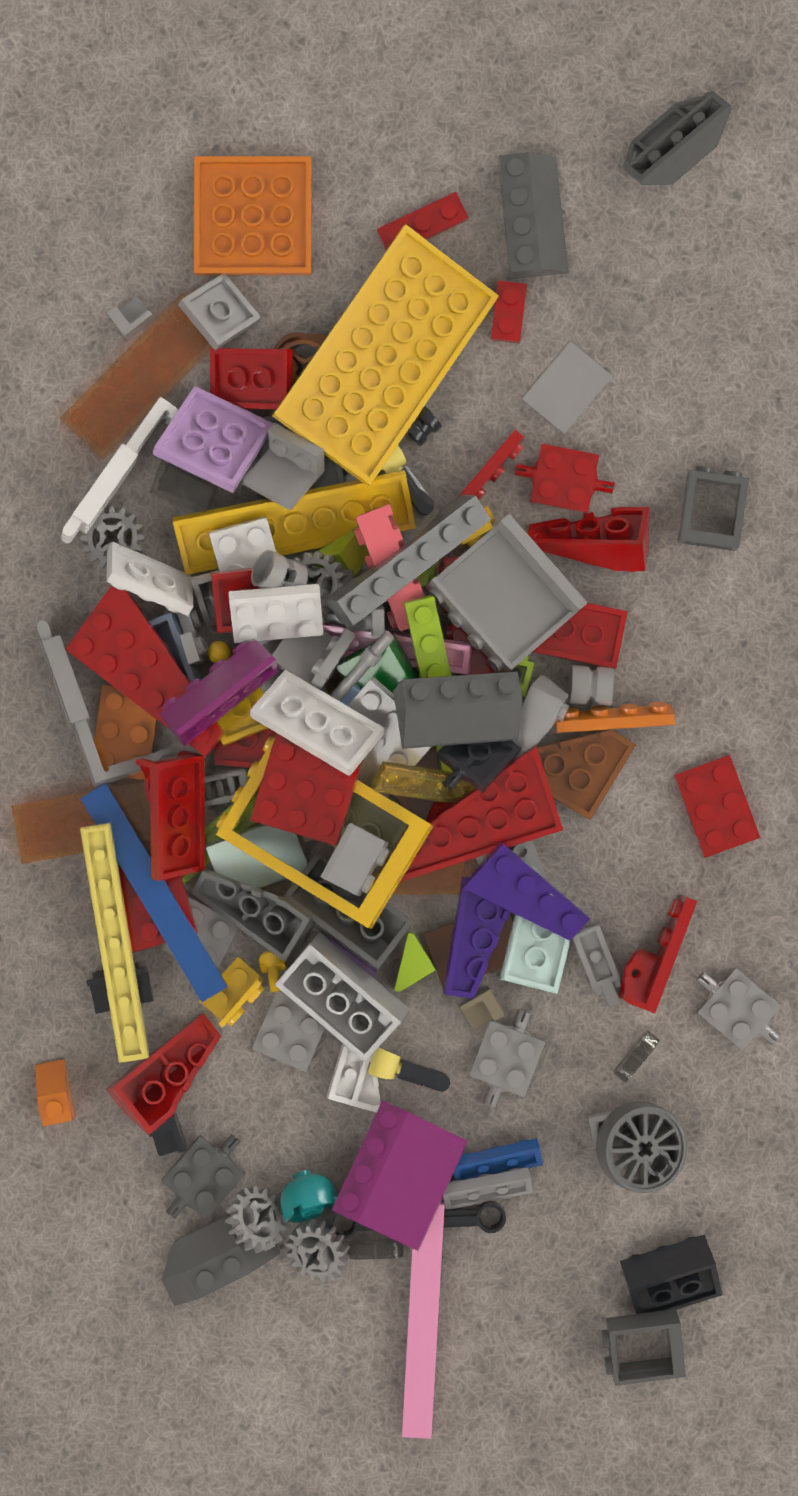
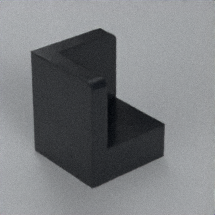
(169, 1137)

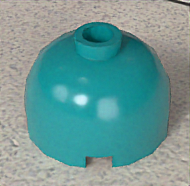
(307, 1197)

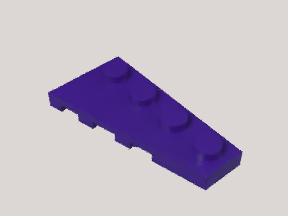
(523, 891)
(472, 942)

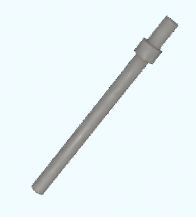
(369, 658)

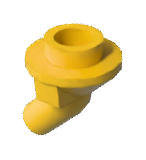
(272, 964)

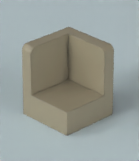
(481, 1009)

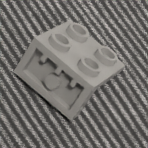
(286, 468)
(313, 656)

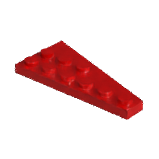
(134, 659)
(510, 811)

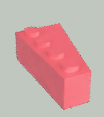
(382, 540)

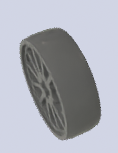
(670, 1163)

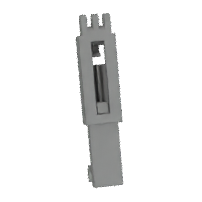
(76, 712)

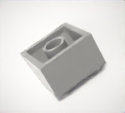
(355, 860)

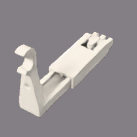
(115, 472)

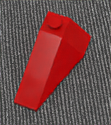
(606, 541)
(157, 1084)

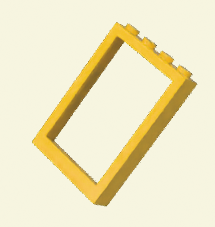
(386, 881)

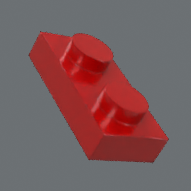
(508, 312)

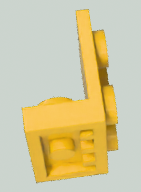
(243, 986)

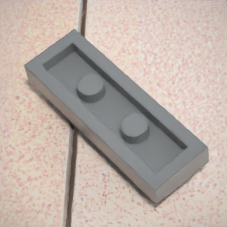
(488, 1188)

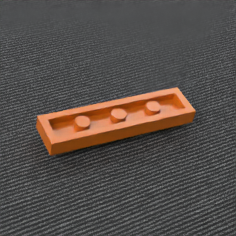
(617, 718)

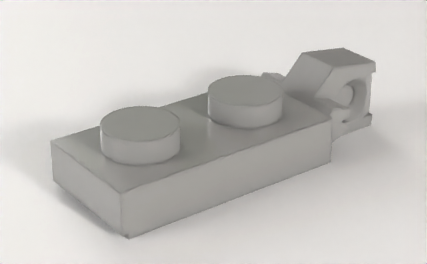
(598, 963)

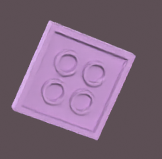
(213, 439)

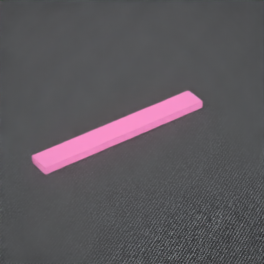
(423, 1332)

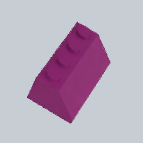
(219, 691)

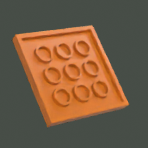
(253, 215)

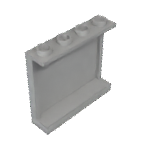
(505, 595)

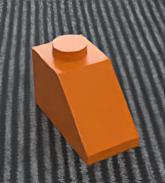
(54, 1093)

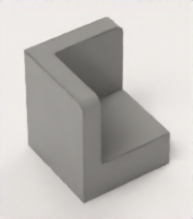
(131, 318)

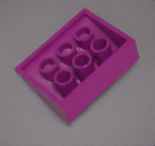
(400, 1175)

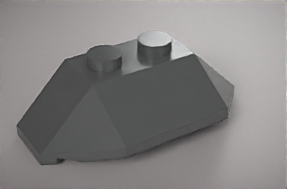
(677, 140)
(208, 1262)

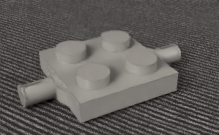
(738, 1008)
(507, 1058)

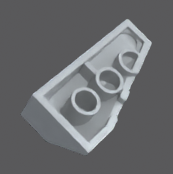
(540, 712)

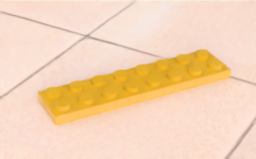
(312, 523)

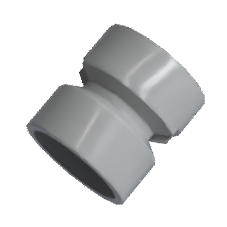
(275, 571)
(591, 685)

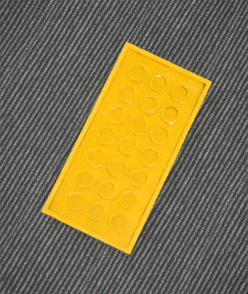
(386, 355)

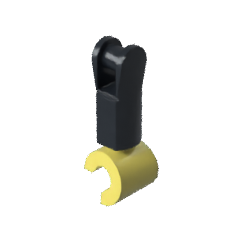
(419, 497)
(386, 1065)

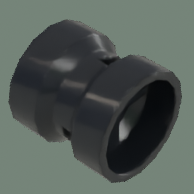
(418, 431)

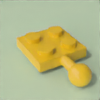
(237, 722)

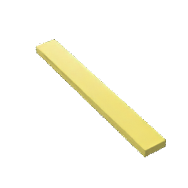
(114, 942)

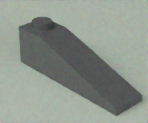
(260, 914)

